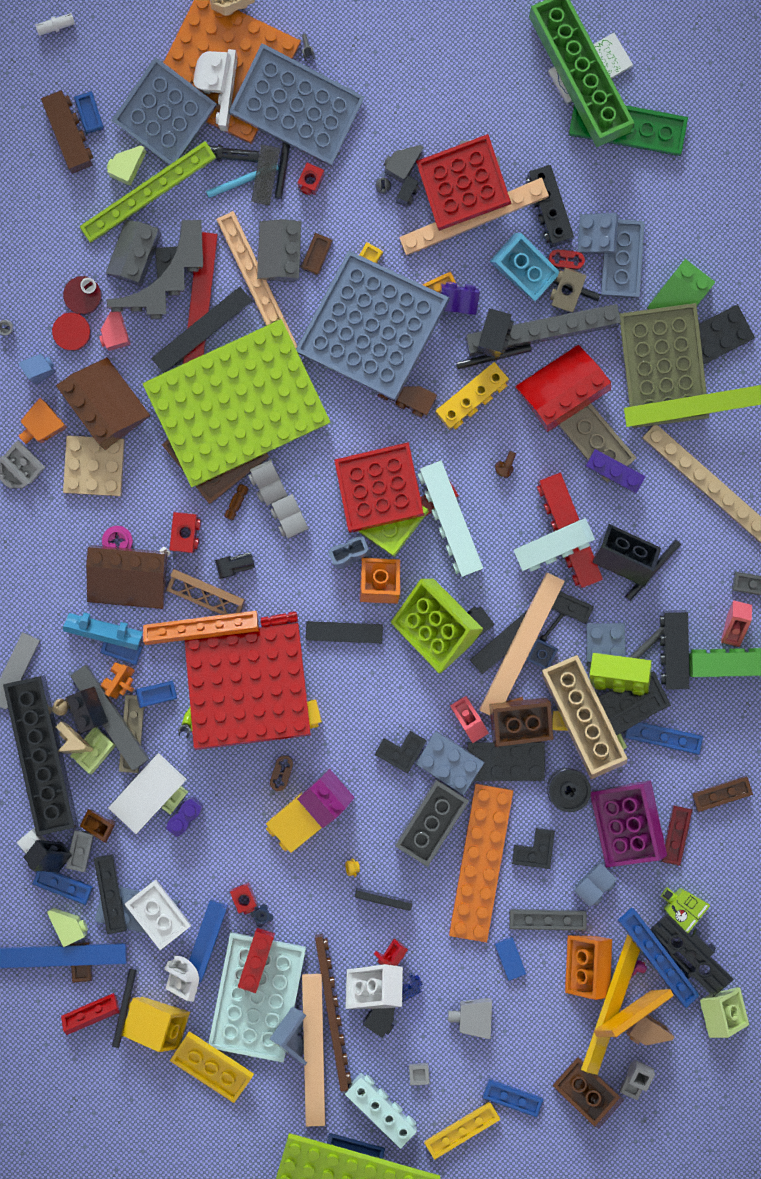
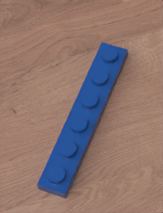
(658, 957)

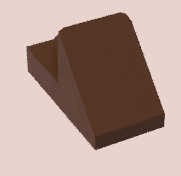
(97, 825)

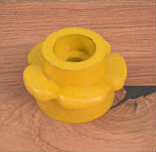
(352, 867)

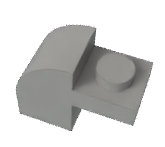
(637, 1079)

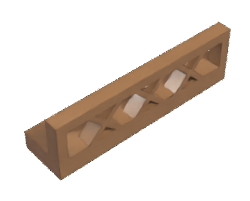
(204, 587)

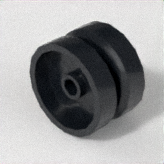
(579, 793)

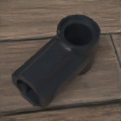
(230, 565)

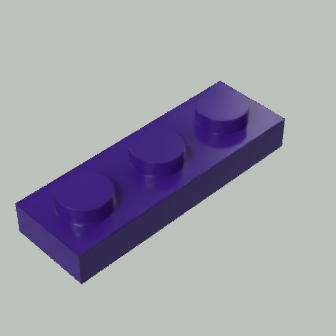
(615, 471)

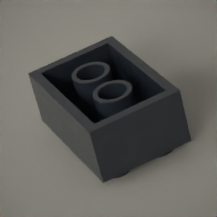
(626, 555)

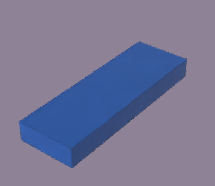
(63, 886)
(512, 1098)

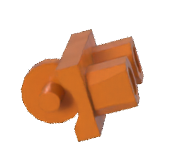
(121, 681)

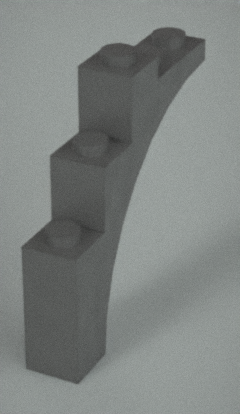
(153, 298)

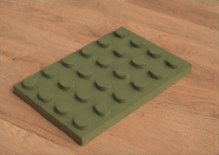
(663, 356)

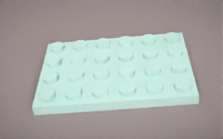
(248, 1019)

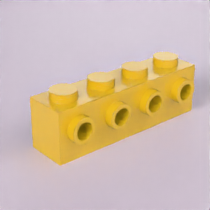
(471, 396)

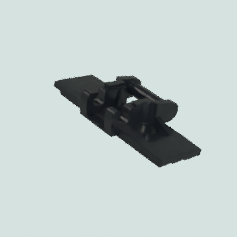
(694, 951)

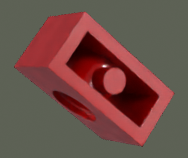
(182, 521)

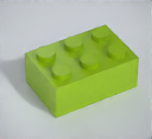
(620, 673)

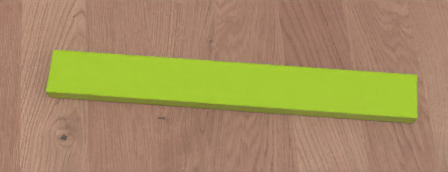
(148, 192)
(693, 406)

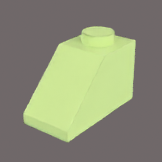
(126, 164)
(67, 926)

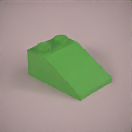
(684, 287)

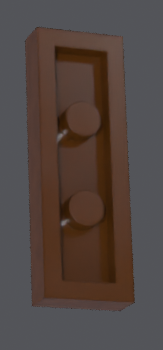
(722, 793)

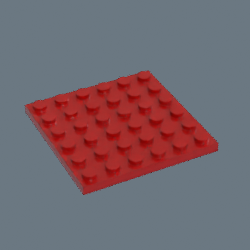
(247, 687)

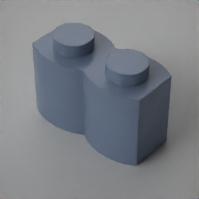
(345, 554)
(594, 884)

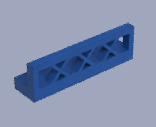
(207, 936)

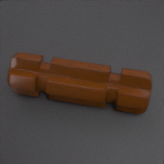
(236, 502)

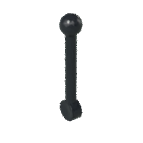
(544, 637)

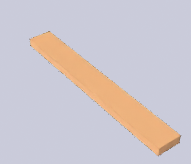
(248, 266)
(523, 641)
(313, 1050)

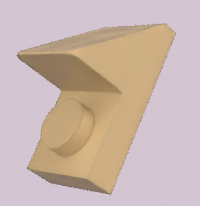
(74, 741)

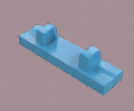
(103, 631)

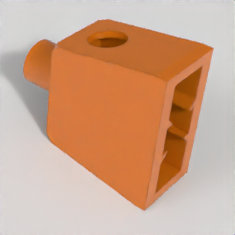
(41, 423)

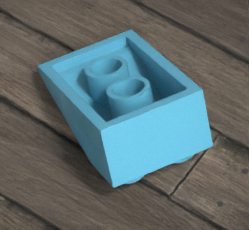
(525, 266)

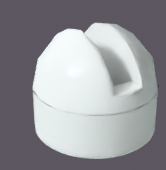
(84, 282)

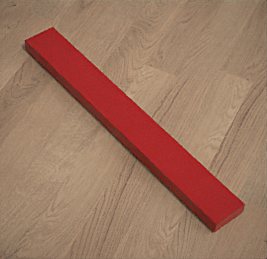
(202, 289)

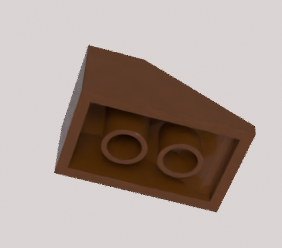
(588, 1093)

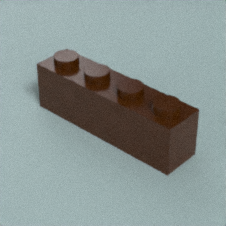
(66, 131)

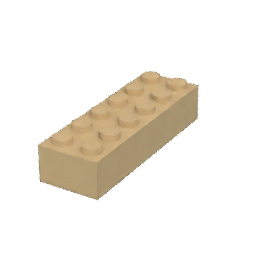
(584, 717)

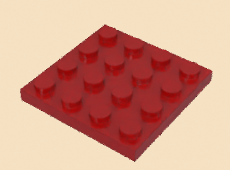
(463, 182)
(379, 487)

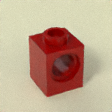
(310, 171)
(244, 889)

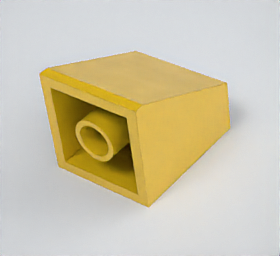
(292, 825)
(155, 1024)

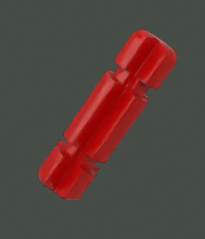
(279, 619)

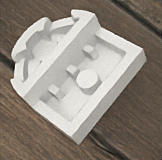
(212, 72)
(182, 978)

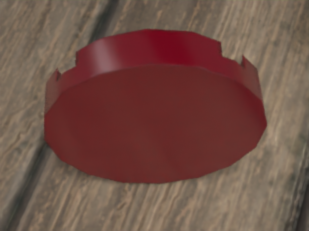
(78, 300)

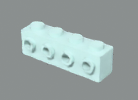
(554, 544)
(381, 1110)

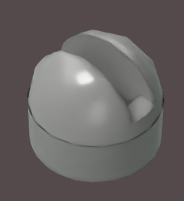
(4, 331)

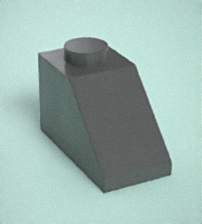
(402, 162)

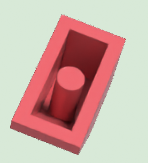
(114, 332)
(737, 623)
(469, 719)

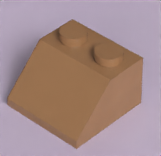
(649, 1032)

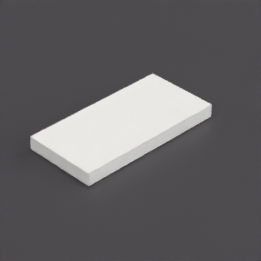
(147, 793)

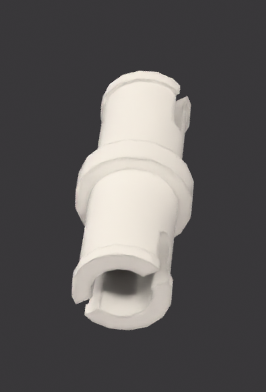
(55, 24)

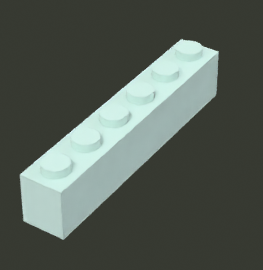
(451, 518)

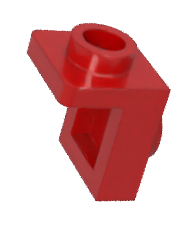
(393, 954)

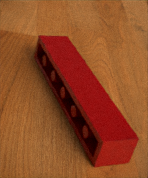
(563, 513)

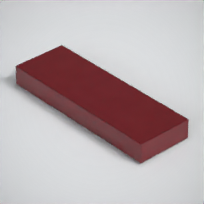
(677, 834)

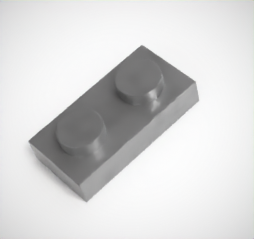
(80, 851)

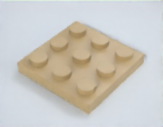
(93, 469)

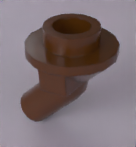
(505, 468)

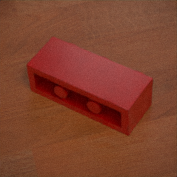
(256, 960)

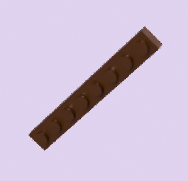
(334, 1020)

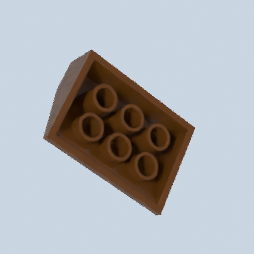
(103, 402)
(126, 576)

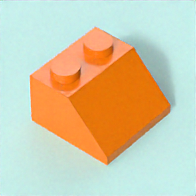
(380, 580)

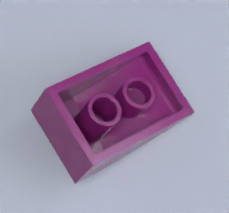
(326, 798)

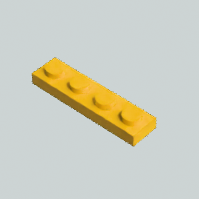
(462, 1130)

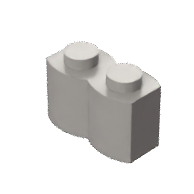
(268, 483)
(289, 516)

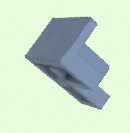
(286, 1035)

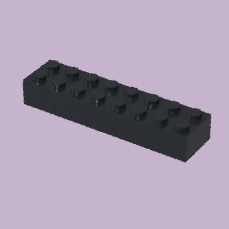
(40, 755)

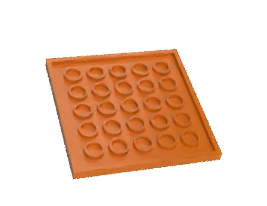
(211, 31)

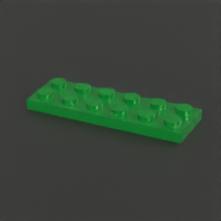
(651, 131)

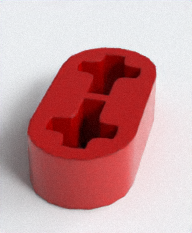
(565, 254)

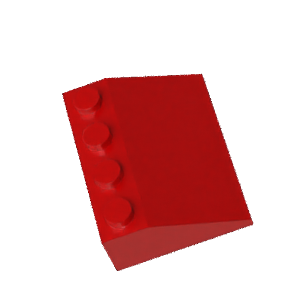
(564, 387)

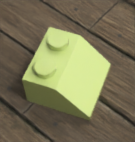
(724, 1013)

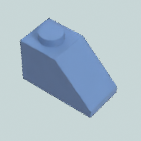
(37, 368)

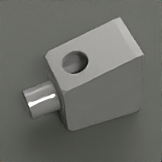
(473, 1017)

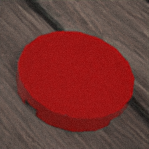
(71, 331)

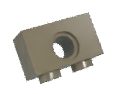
(568, 301)

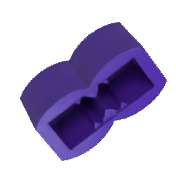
(462, 299)
(181, 821)

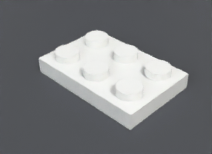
(158, 914)

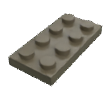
(590, 432)

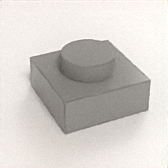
(419, 1074)

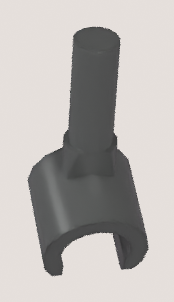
(307, 50)

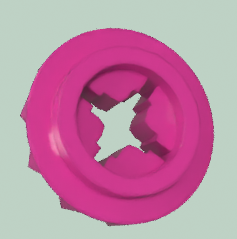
(122, 532)

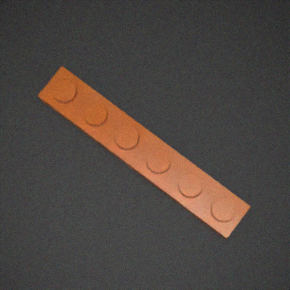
(200, 627)

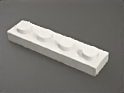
(225, 98)

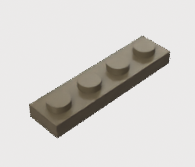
(134, 719)

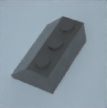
(279, 250)
(133, 252)

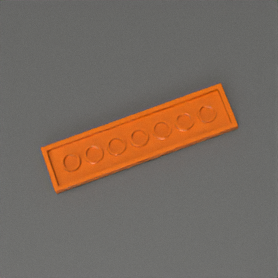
(481, 862)

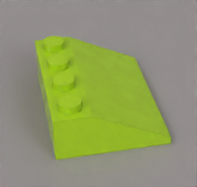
(436, 624)

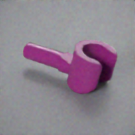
(639, 967)

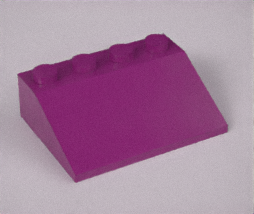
(628, 824)

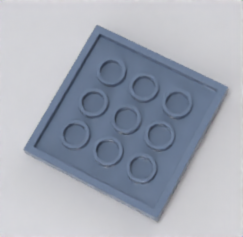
(164, 112)

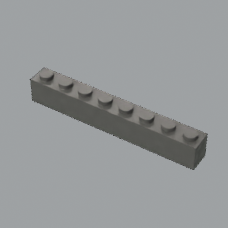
(554, 327)

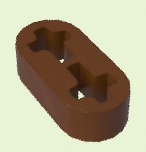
(277, 770)

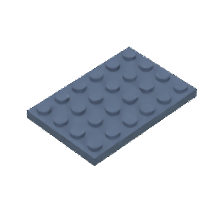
(296, 104)

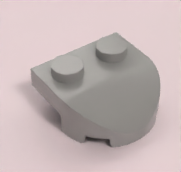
(19, 467)

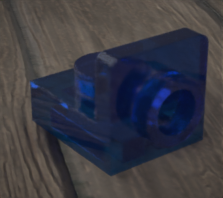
(410, 991)

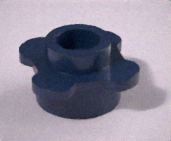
(260, 921)

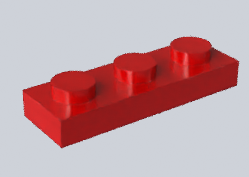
(90, 1014)

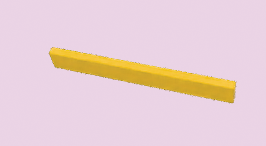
(611, 1004)

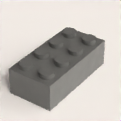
(431, 822)

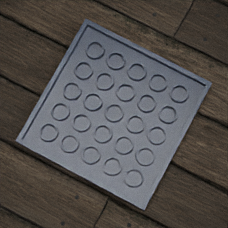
(372, 325)

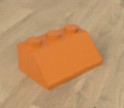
(588, 966)

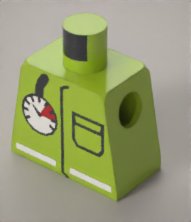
(684, 907)

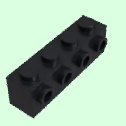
(551, 210)
(675, 649)

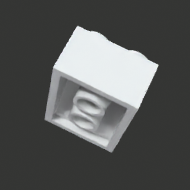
(374, 987)

